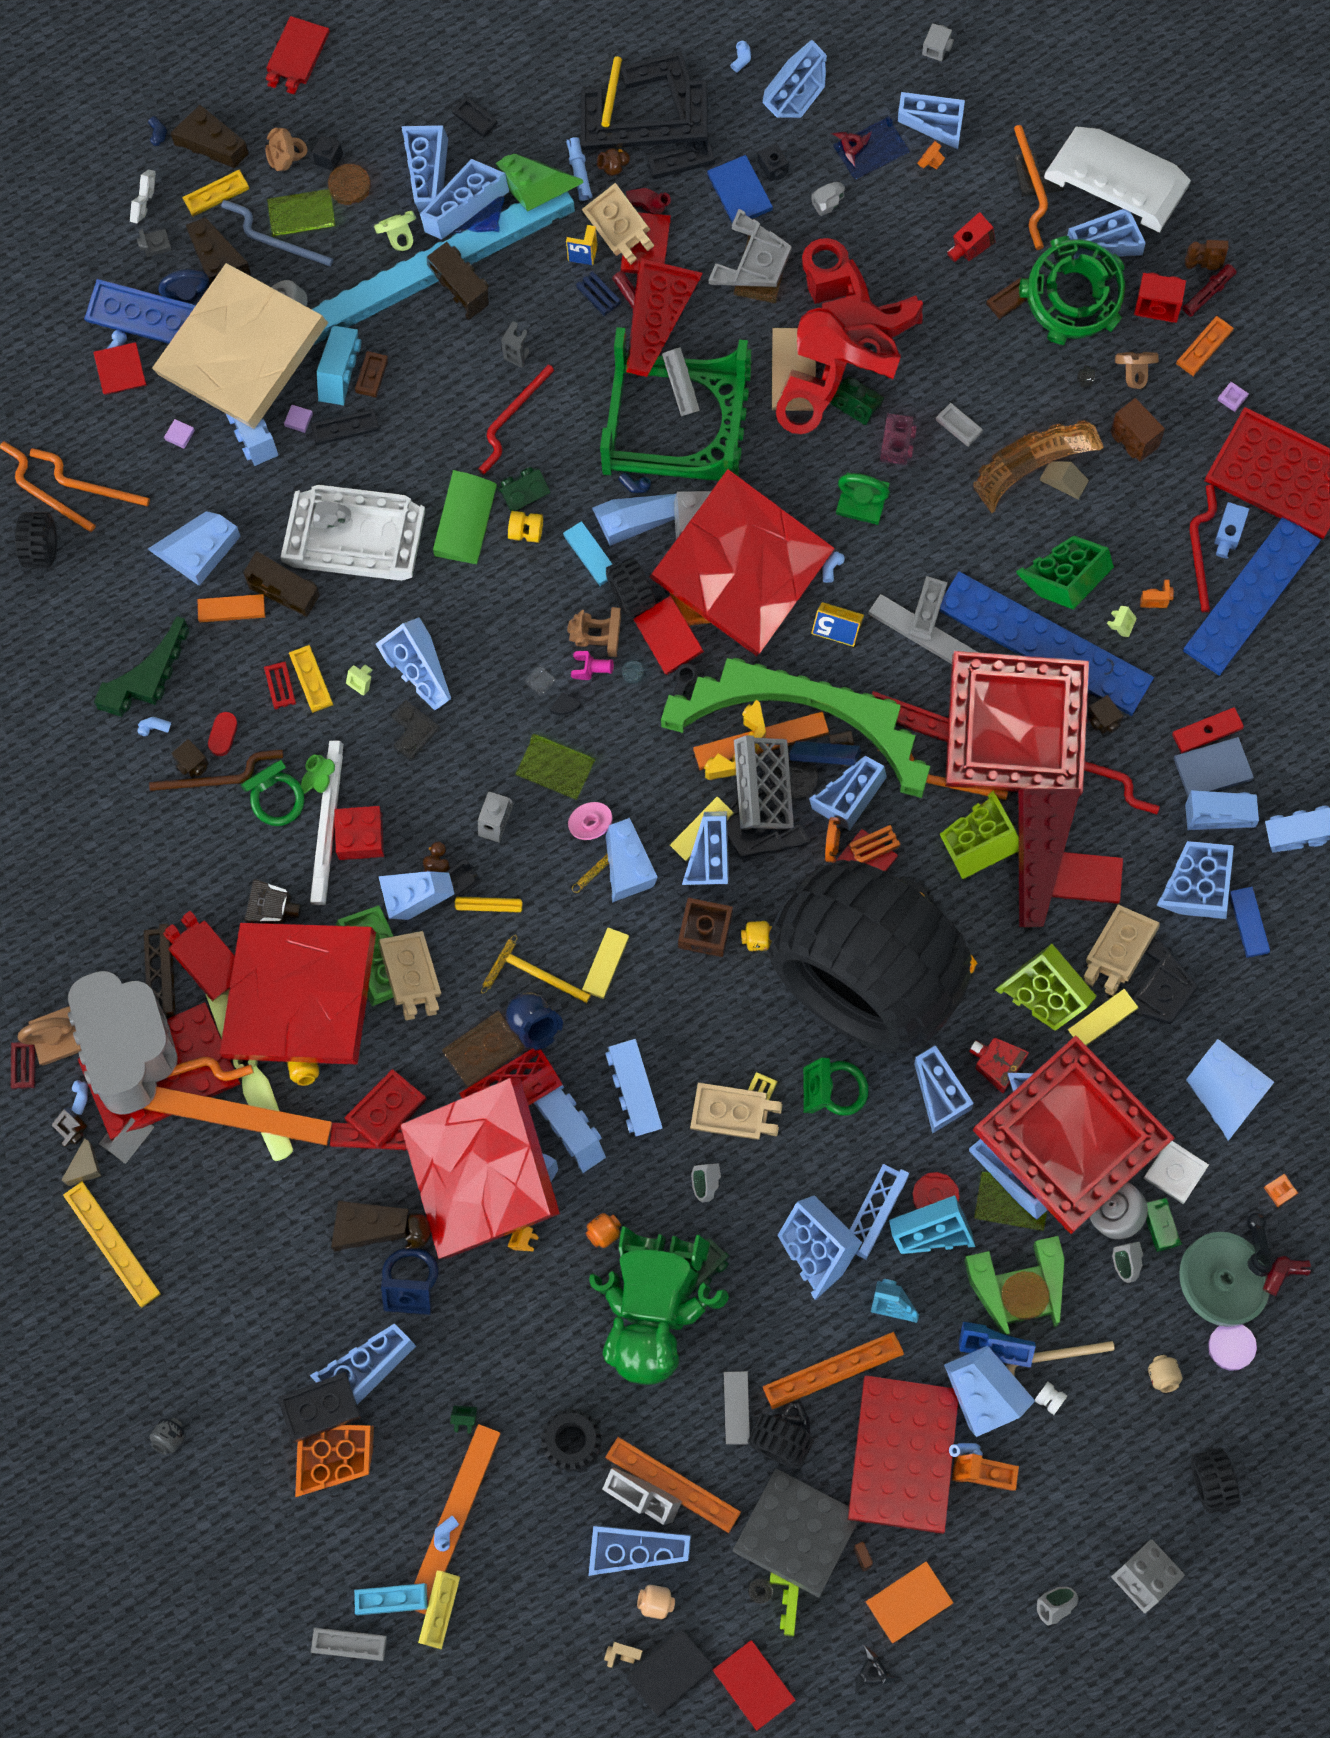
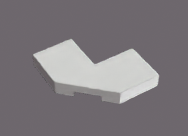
(146, 191)

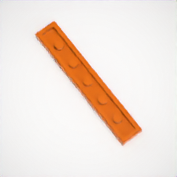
(793, 730)
(833, 1370)
(661, 1476)

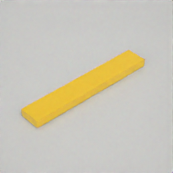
(111, 1244)

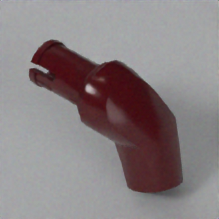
(648, 200)
(1280, 1270)

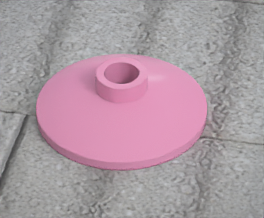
(590, 821)

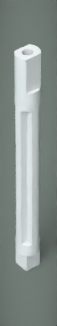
(326, 828)

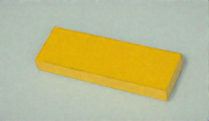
(215, 193)
(310, 678)

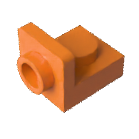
(1157, 599)

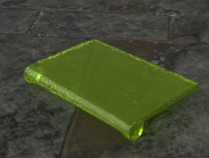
(301, 212)
(555, 766)
(999, 1206)

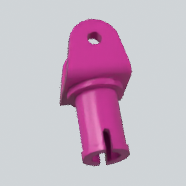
(591, 666)

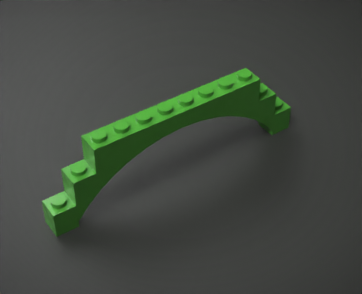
(749, 683)

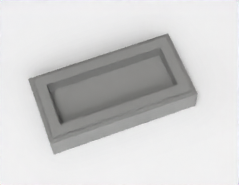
(959, 424)

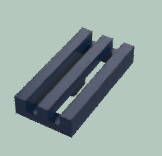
(587, 281)

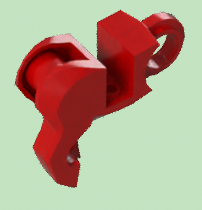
(847, 281)
(831, 342)

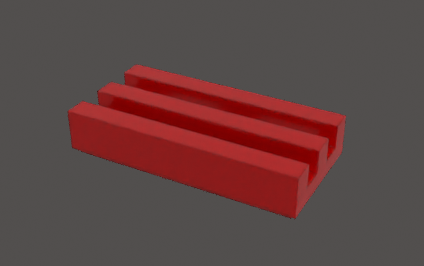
(285, 702)

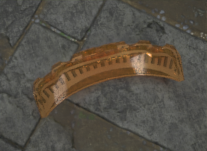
(1031, 453)

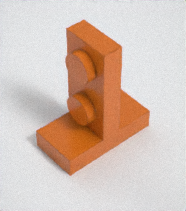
(985, 1472)

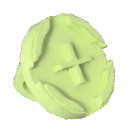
(395, 226)

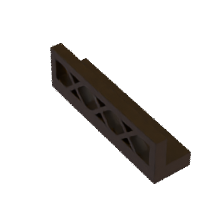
(166, 969)

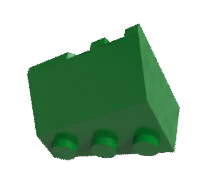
(1068, 571)

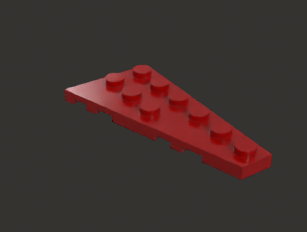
(658, 303)

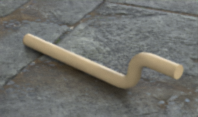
(1068, 1352)

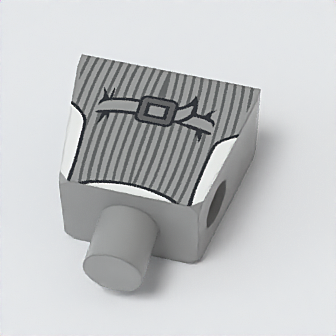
(494, 814)

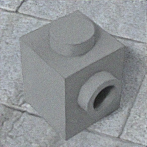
(937, 42)

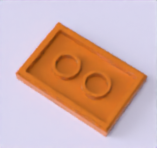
(909, 1602)

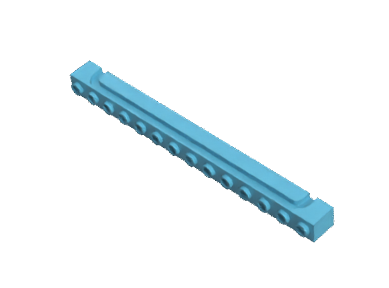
(414, 274)

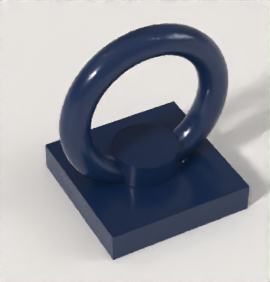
(184, 285)
(408, 1295)

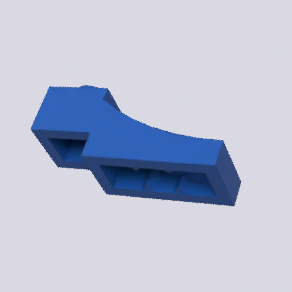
(1006, 1348)

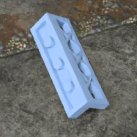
(885, 1209)

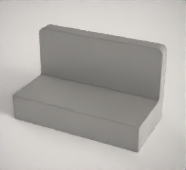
(126, 1142)

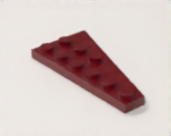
(1043, 834)

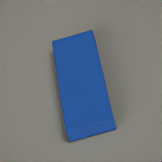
(1249, 922)

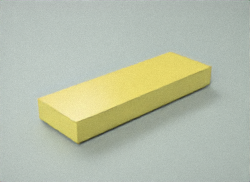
(685, 841)
(605, 963)
(1104, 1017)
(439, 1609)

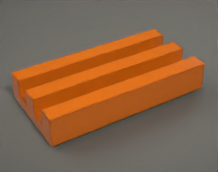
(886, 830)

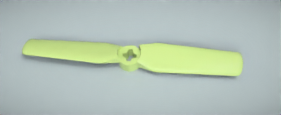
(255, 1086)

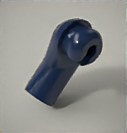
(159, 133)
(636, 486)

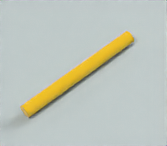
(611, 92)
(554, 981)

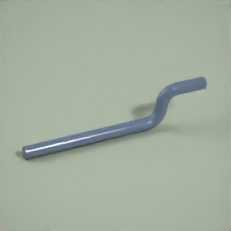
(270, 240)

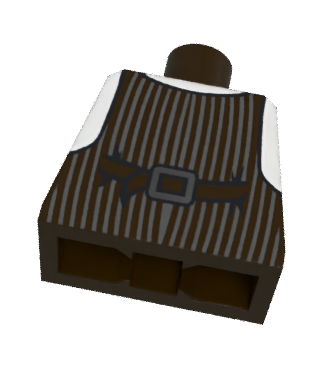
(270, 904)

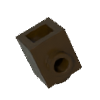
(1104, 715)
(190, 759)

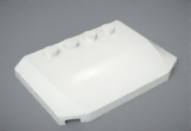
(1120, 174)
(375, 542)

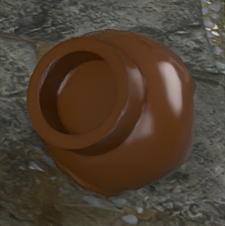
(612, 161)
(433, 862)

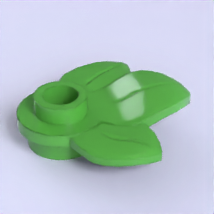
(317, 773)

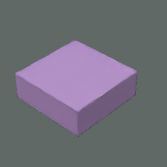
(1233, 396)
(298, 418)
(179, 433)

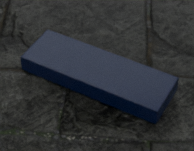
(825, 753)

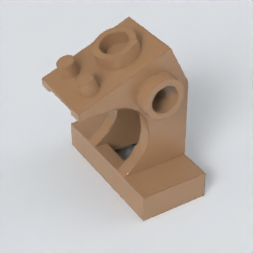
(580, 625)

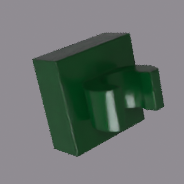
(463, 1416)

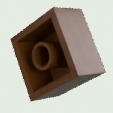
(1137, 430)
(705, 927)

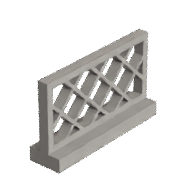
(749, 783)

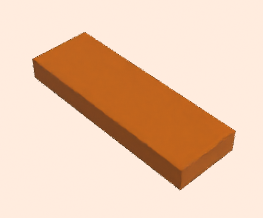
(1204, 346)
(231, 608)

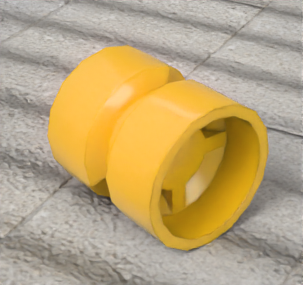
(518, 523)

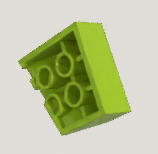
(981, 837)
(1049, 988)

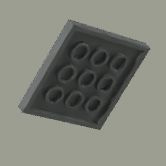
(796, 1533)

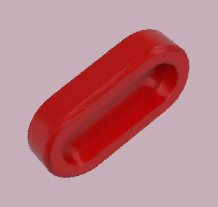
(222, 734)

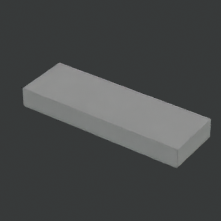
(928, 608)
(736, 1408)

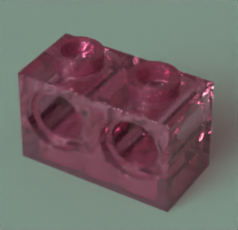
(897, 439)

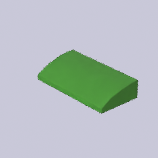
(464, 518)
(379, 986)

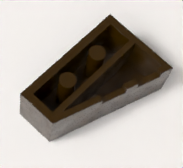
(210, 137)
(214, 249)
(459, 279)
(280, 584)
(367, 1224)

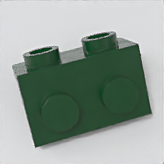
(856, 400)
(523, 489)
(715, 1263)

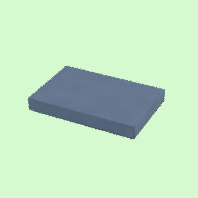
(1214, 767)

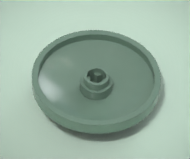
(1219, 1280)

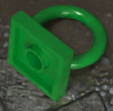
(862, 497)
(266, 779)
(819, 1085)

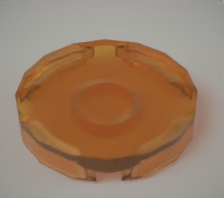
(349, 184)
(1025, 1295)

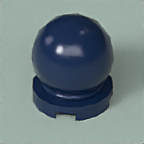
(533, 1020)

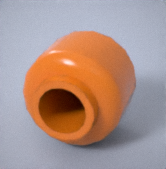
(603, 1230)

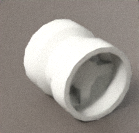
(1050, 1398)

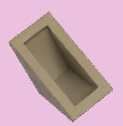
(1065, 477)
(83, 1166)

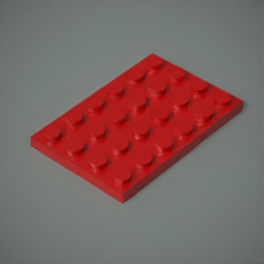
(1276, 471)
(193, 1038)
(903, 1454)

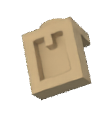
(627, 1654)

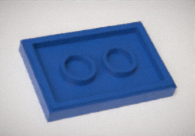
(739, 188)

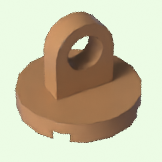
(281, 149)
(1135, 364)

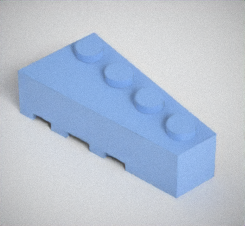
(463, 198)
(257, 441)
(1299, 829)
(634, 1086)
(572, 1128)
(370, 1362)

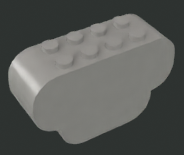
(121, 1039)

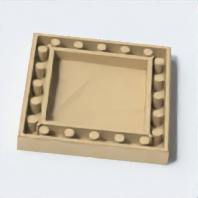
(240, 345)

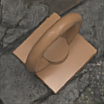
(51, 1036)

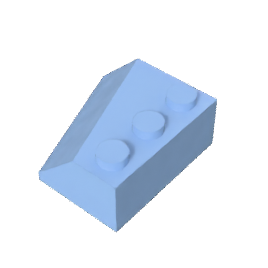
(1200, 881)
(818, 1243)
(987, 1391)

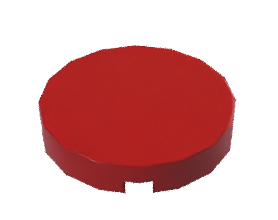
(927, 1191)

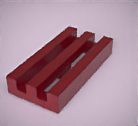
(23, 1084)

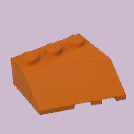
(333, 1457)

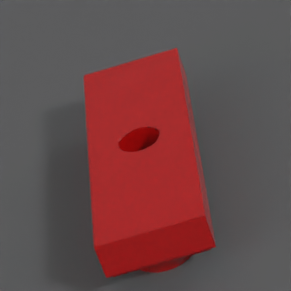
(1219, 725)

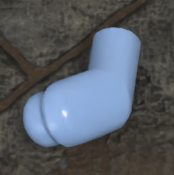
(744, 56)
(119, 338)
(827, 569)
(153, 723)
(81, 1097)
(965, 1448)
(442, 1534)

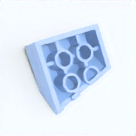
(198, 545)
(1228, 1086)

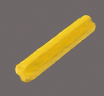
(488, 904)

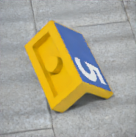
(583, 250)
(837, 624)

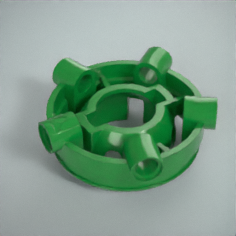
(1095, 271)

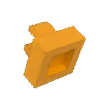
(520, 1239)

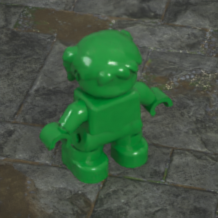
(654, 1301)

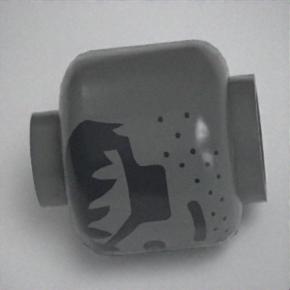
(167, 1436)

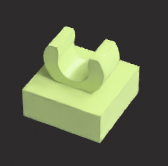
(1123, 621)
(359, 679)

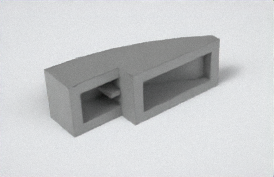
(642, 1496)

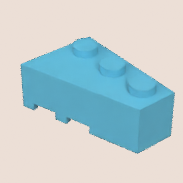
(337, 364)
(932, 1227)

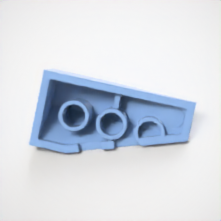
(633, 516)
(414, 655)
(1007, 1179)

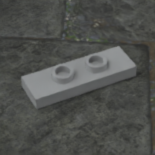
(680, 381)
(348, 1644)

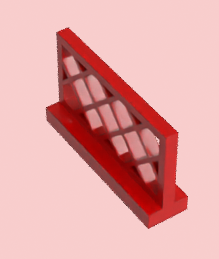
(535, 1084)

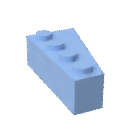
(426, 161)
(626, 1549)

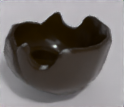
(418, 1231)

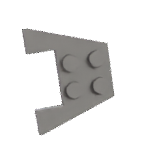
(761, 261)

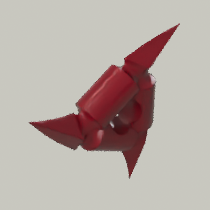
(851, 151)

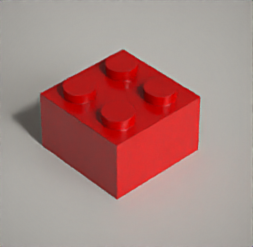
(1160, 297)
(359, 833)

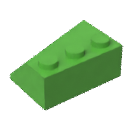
(534, 181)

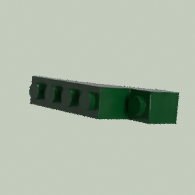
(148, 678)

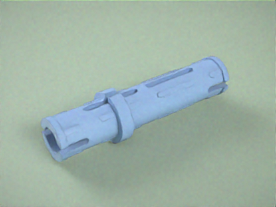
(578, 160)

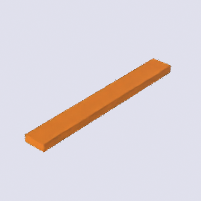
(240, 1116)
(459, 1503)

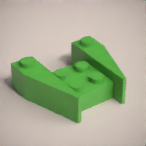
(989, 1287)

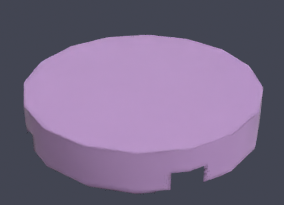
(1232, 1347)

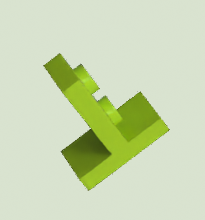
(790, 1599)

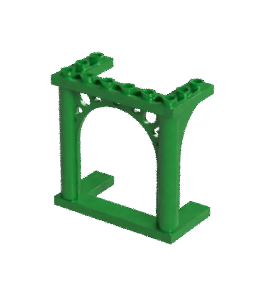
(729, 370)

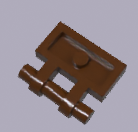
(1209, 255)

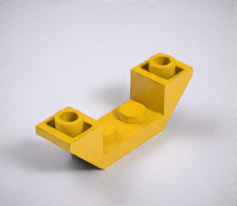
(722, 767)

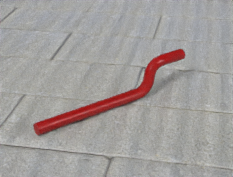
(507, 413)
(1196, 546)
(1128, 786)

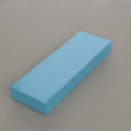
(588, 551)
(391, 1599)

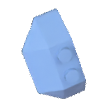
(797, 83)

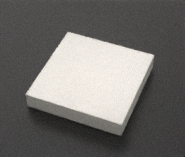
(1176, 1172)

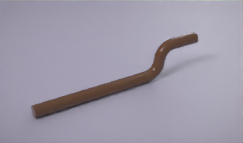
(219, 780)

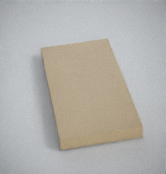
(783, 361)

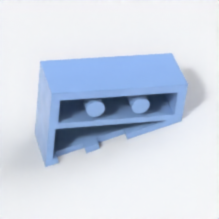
(628, 861)
(414, 892)

